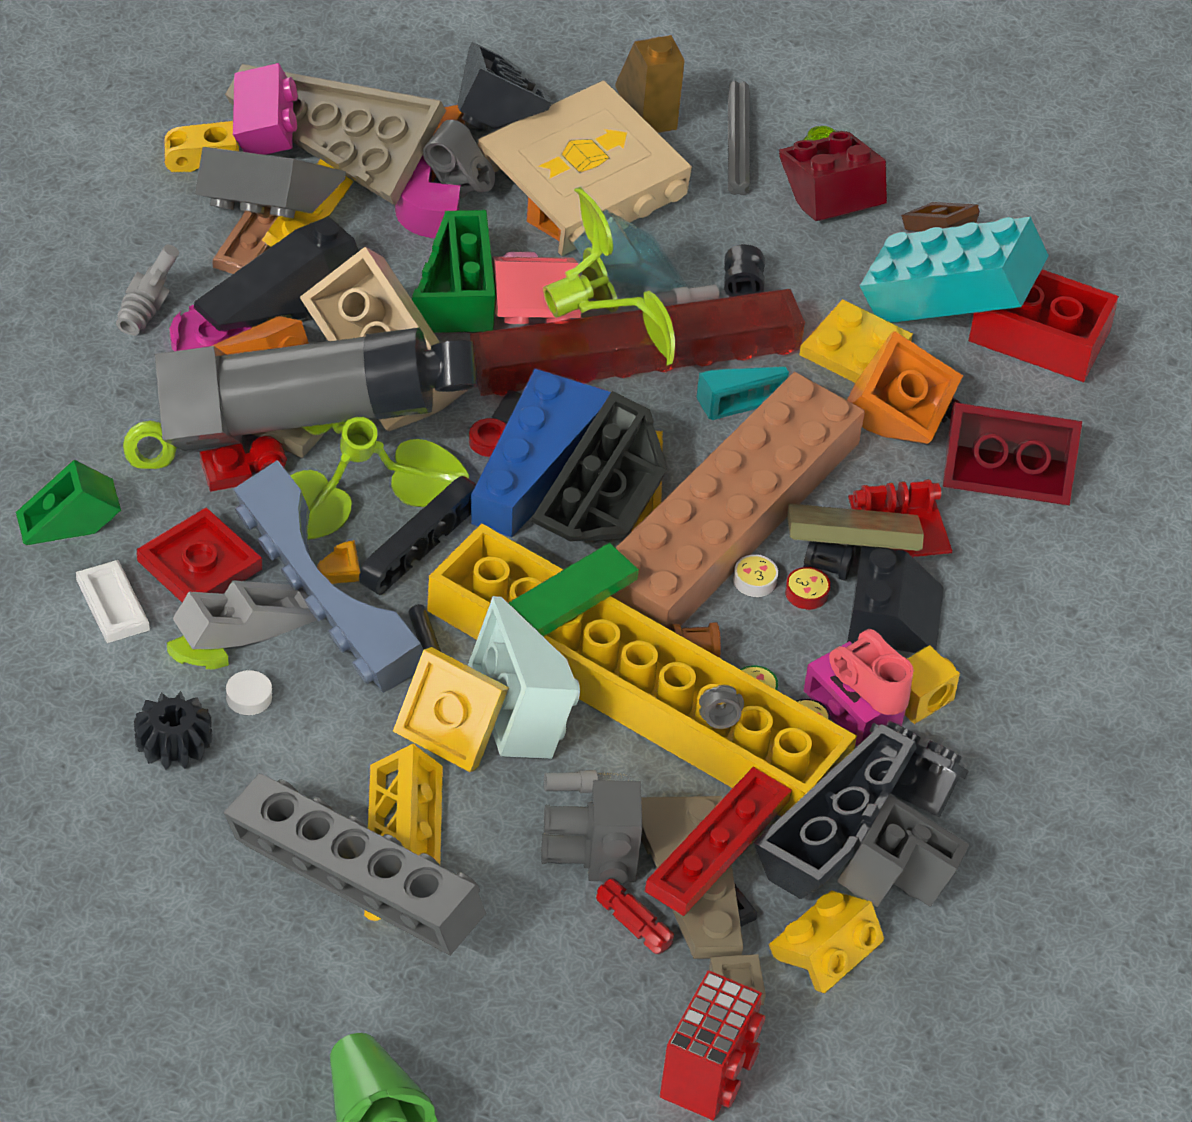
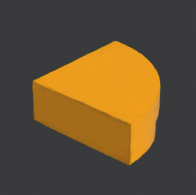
(341, 564)

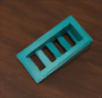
(727, 393)

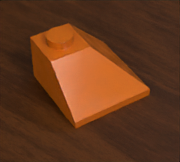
(904, 391)

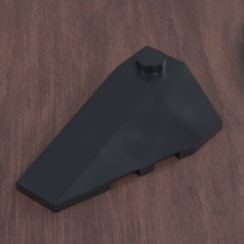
(496, 91)
(278, 277)
(834, 816)

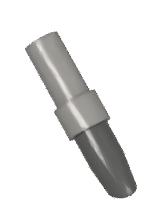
(687, 295)

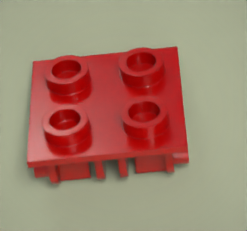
(917, 500)

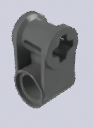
(456, 158)

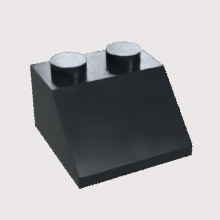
(896, 600)

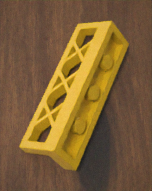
(418, 800)

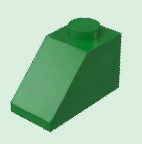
(69, 506)

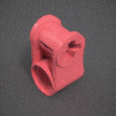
(876, 672)

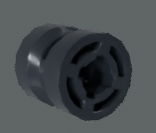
(744, 270)

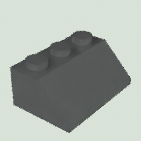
(264, 182)

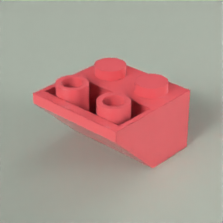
(521, 284)

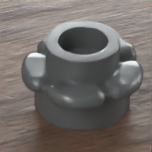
(721, 715)

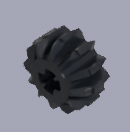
(173, 730)

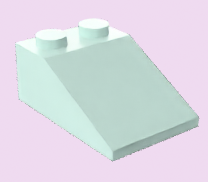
(537, 680)

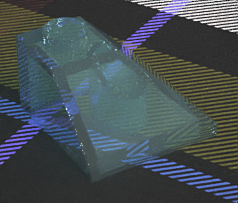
(635, 256)

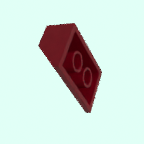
(1011, 453)

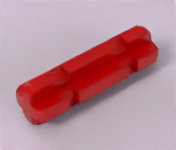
(635, 916)

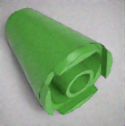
(373, 1085)

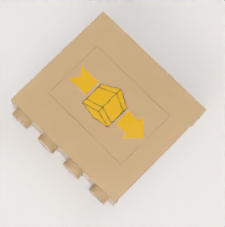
(590, 144)

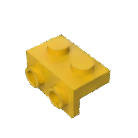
(830, 938)

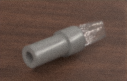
(579, 781)

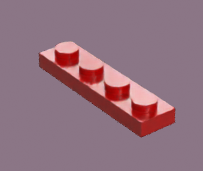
(717, 841)

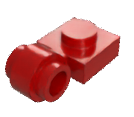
(230, 466)

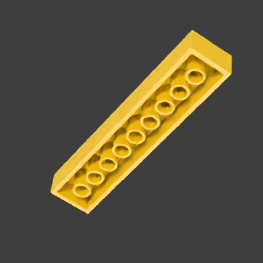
(647, 673)

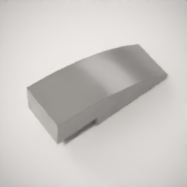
(242, 614)

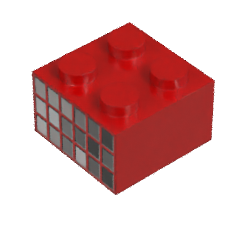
(712, 1046)

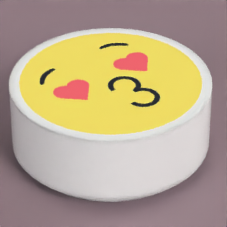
(755, 575)

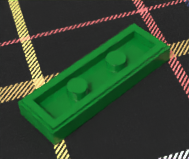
(575, 589)

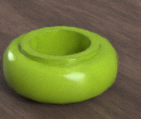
(131, 451)

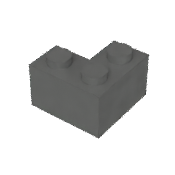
(905, 852)

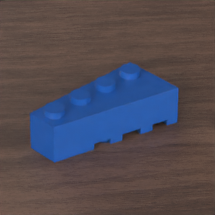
(533, 450)

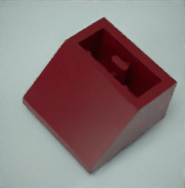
(835, 175)

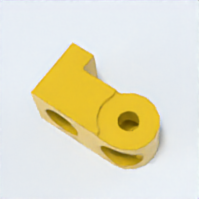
(185, 144)

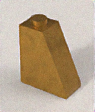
(653, 81)

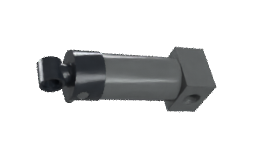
(219, 397)

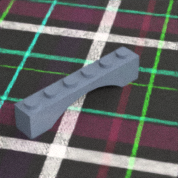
(376, 637)

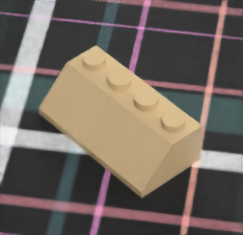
(369, 299)

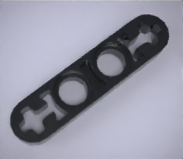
(418, 536)

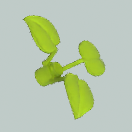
(576, 291)
(419, 474)

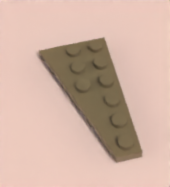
(362, 130)

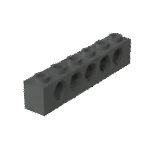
(356, 863)

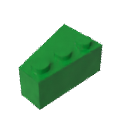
(458, 278)

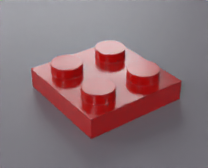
(199, 556)

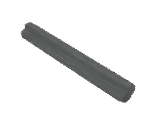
(738, 138)

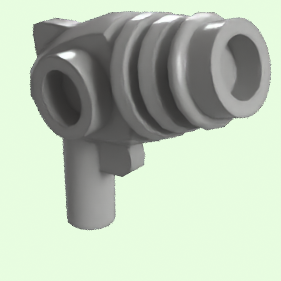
(146, 293)

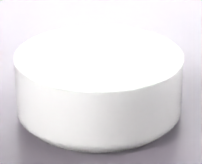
(249, 692)

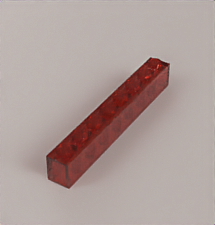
(622, 347)

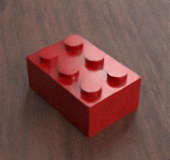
(1054, 329)

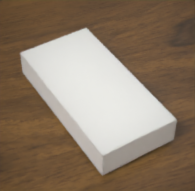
(112, 601)

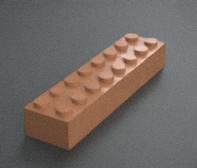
(737, 498)

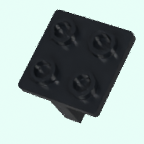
(928, 775)

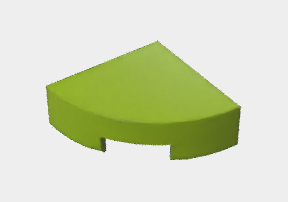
(182, 652)

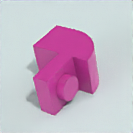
(425, 203)

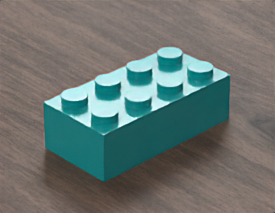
(955, 270)

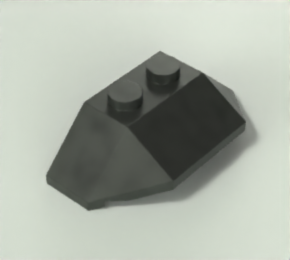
(606, 476)

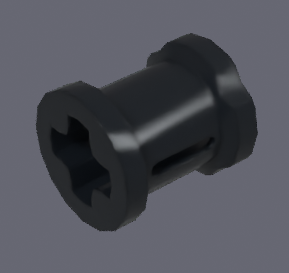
(830, 557)

